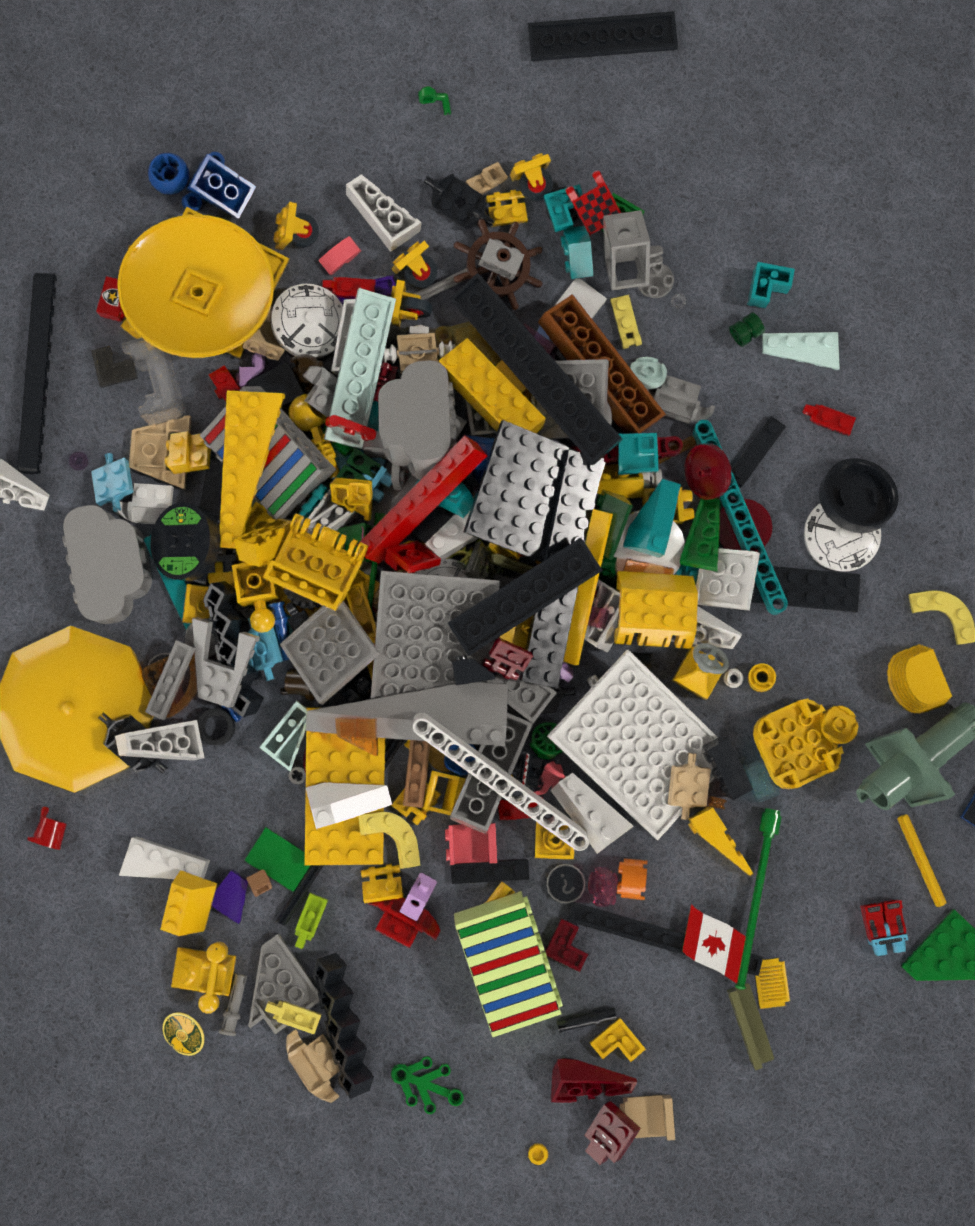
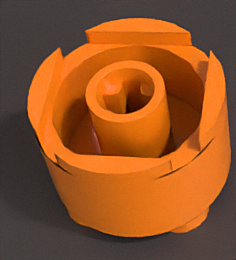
(633, 879)

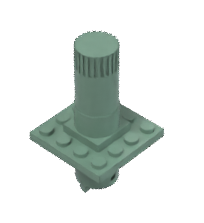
(912, 764)

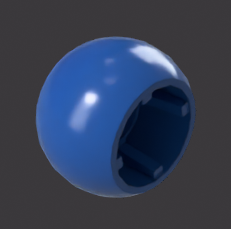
(162, 167)

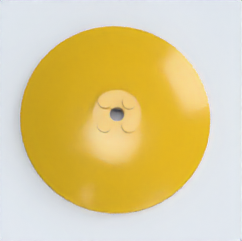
(189, 256)

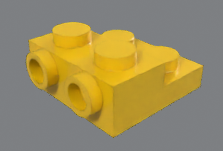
(187, 453)

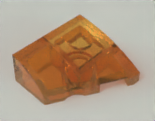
(359, 732)

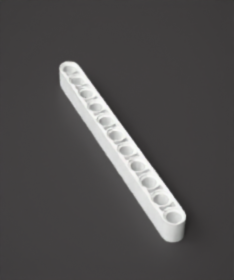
(496, 773)

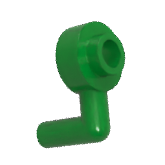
(429, 95)

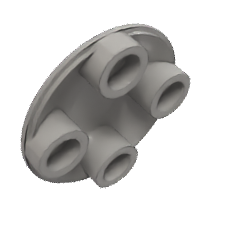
(660, 282)

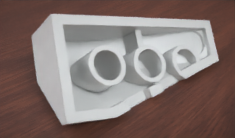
(19, 488)
(714, 631)
(342, 801)

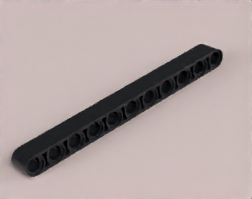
(36, 373)

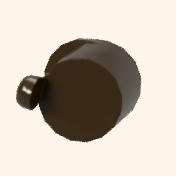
(295, 685)

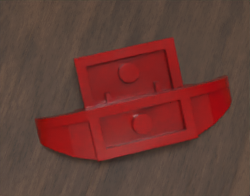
(401, 927)

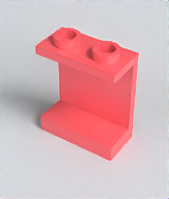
(470, 845)

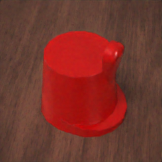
(49, 831)

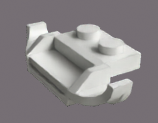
(147, 503)

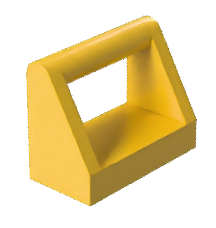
(452, 792)

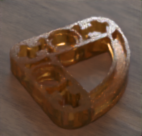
(191, 690)

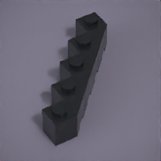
(226, 628)
(342, 1025)

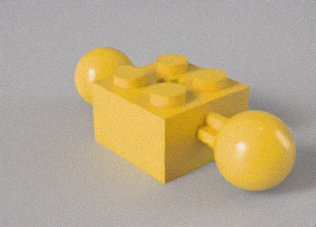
(247, 594)

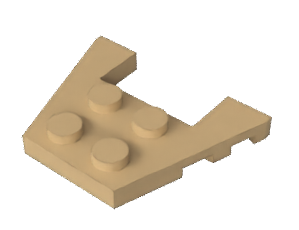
(149, 450)

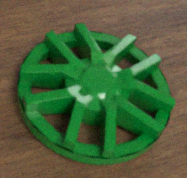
(546, 741)

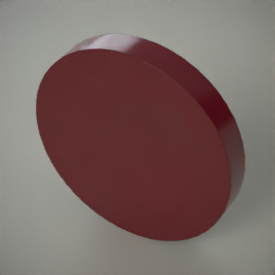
(707, 471)

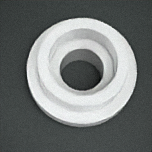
(738, 674)

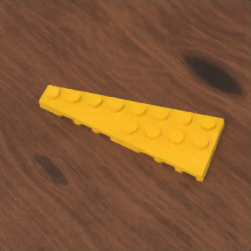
(247, 437)

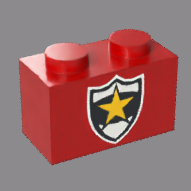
(109, 303)

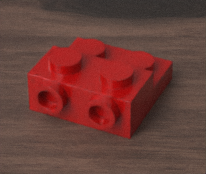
(411, 557)

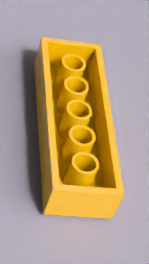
(489, 389)

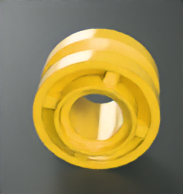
(761, 686)

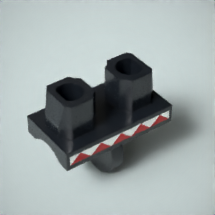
(526, 770)

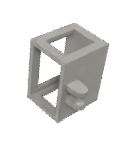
(626, 241)

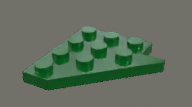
(945, 953)

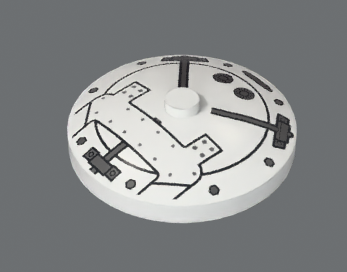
(307, 320)
(837, 547)

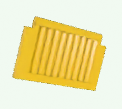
(782, 995)

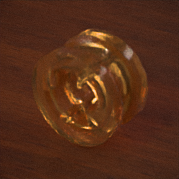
(717, 802)

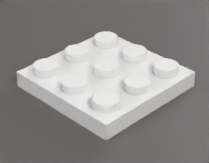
(732, 583)

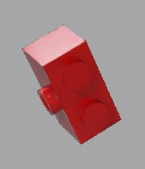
(224, 382)

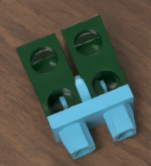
(369, 470)

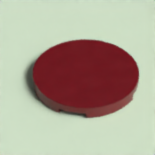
(760, 518)

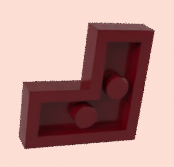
(561, 948)

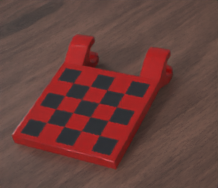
(594, 204)

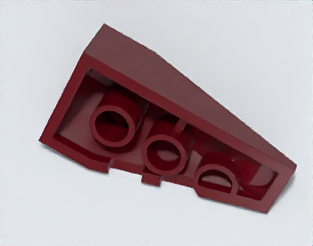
(579, 1078)

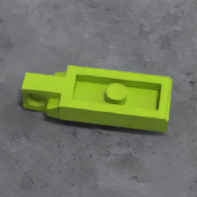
(310, 919)

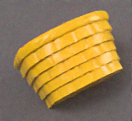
(917, 680)

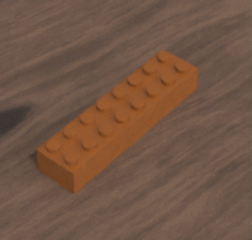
(581, 339)

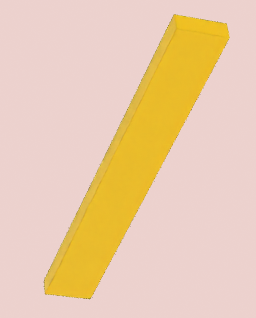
(596, 543)

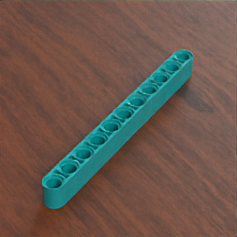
(748, 525)

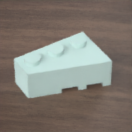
(287, 735)

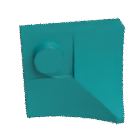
(638, 453)

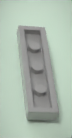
(170, 680)

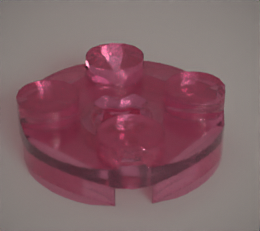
(603, 886)

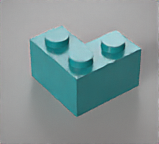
(578, 249)
(768, 279)

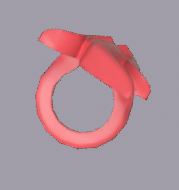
(551, 775)

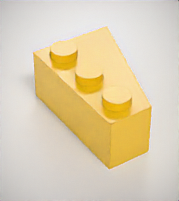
(262, 543)

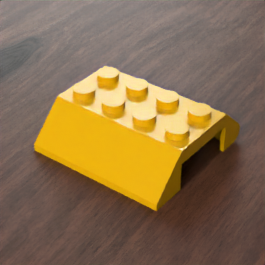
(316, 563)
(656, 609)

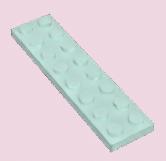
(361, 364)

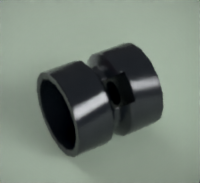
(359, 690)

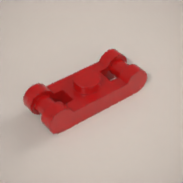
(351, 427)

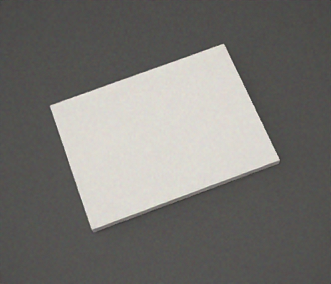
(629, 738)

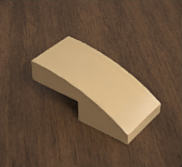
(488, 179)

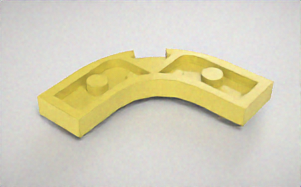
(949, 605)
(398, 830)

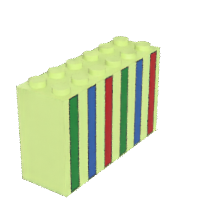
(508, 963)

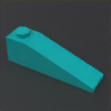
(653, 524)

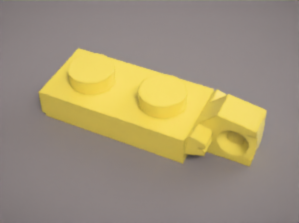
(294, 1016)

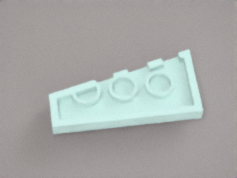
(811, 348)

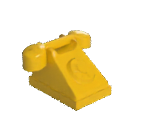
(206, 973)

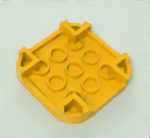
(794, 744)

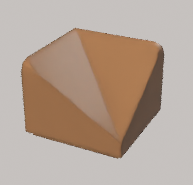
(259, 883)

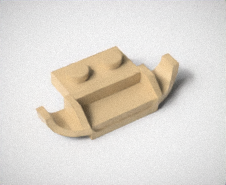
(313, 1064)

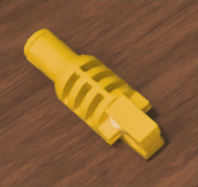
(325, 448)

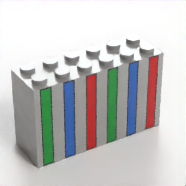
(291, 468)

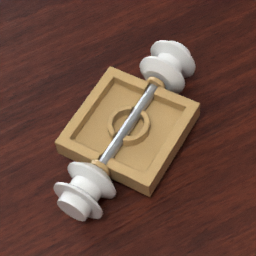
(416, 348)

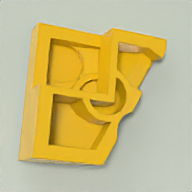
(353, 495)

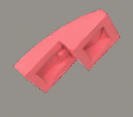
(339, 255)

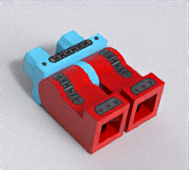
(885, 925)

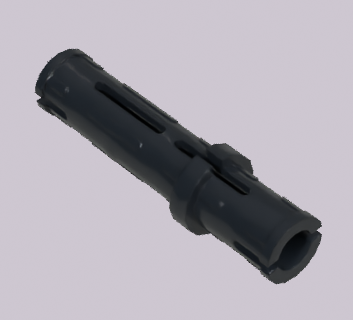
(587, 1019)

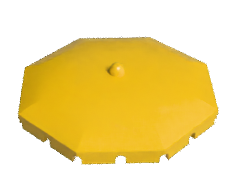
(54, 704)

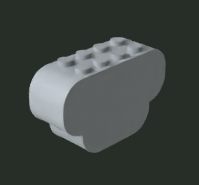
(418, 417)
(106, 563)

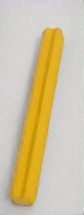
(921, 860)

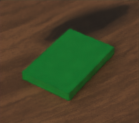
(279, 859)

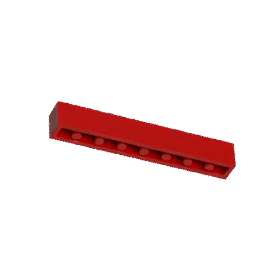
(423, 498)

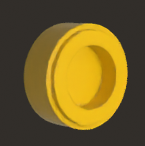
(538, 1154)

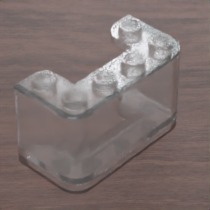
(167, 399)

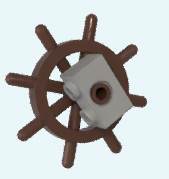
(500, 261)

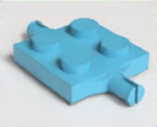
(112, 482)
(266, 652)

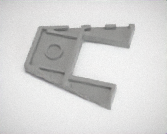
(215, 680)

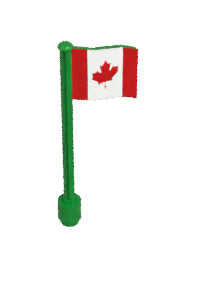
(718, 943)

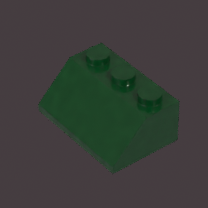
(620, 508)

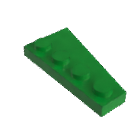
(703, 538)

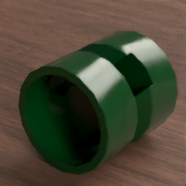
(749, 328)

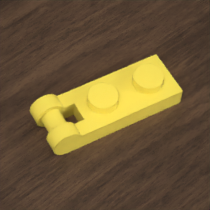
(625, 321)

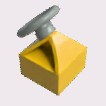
(701, 671)

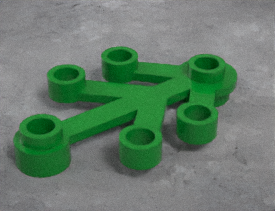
(424, 1083)

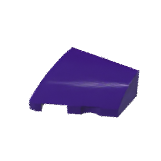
(230, 896)

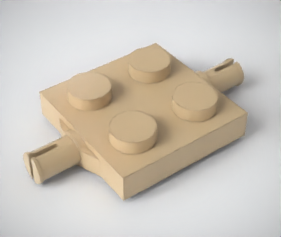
(689, 786)

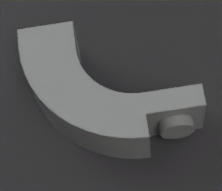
(375, 449)

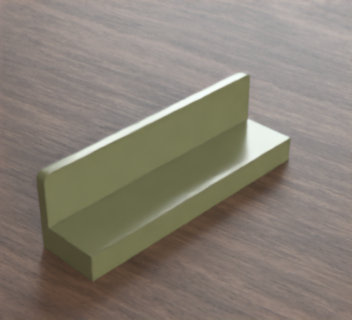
(751, 1026)

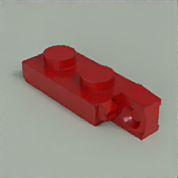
(348, 287)
(830, 418)

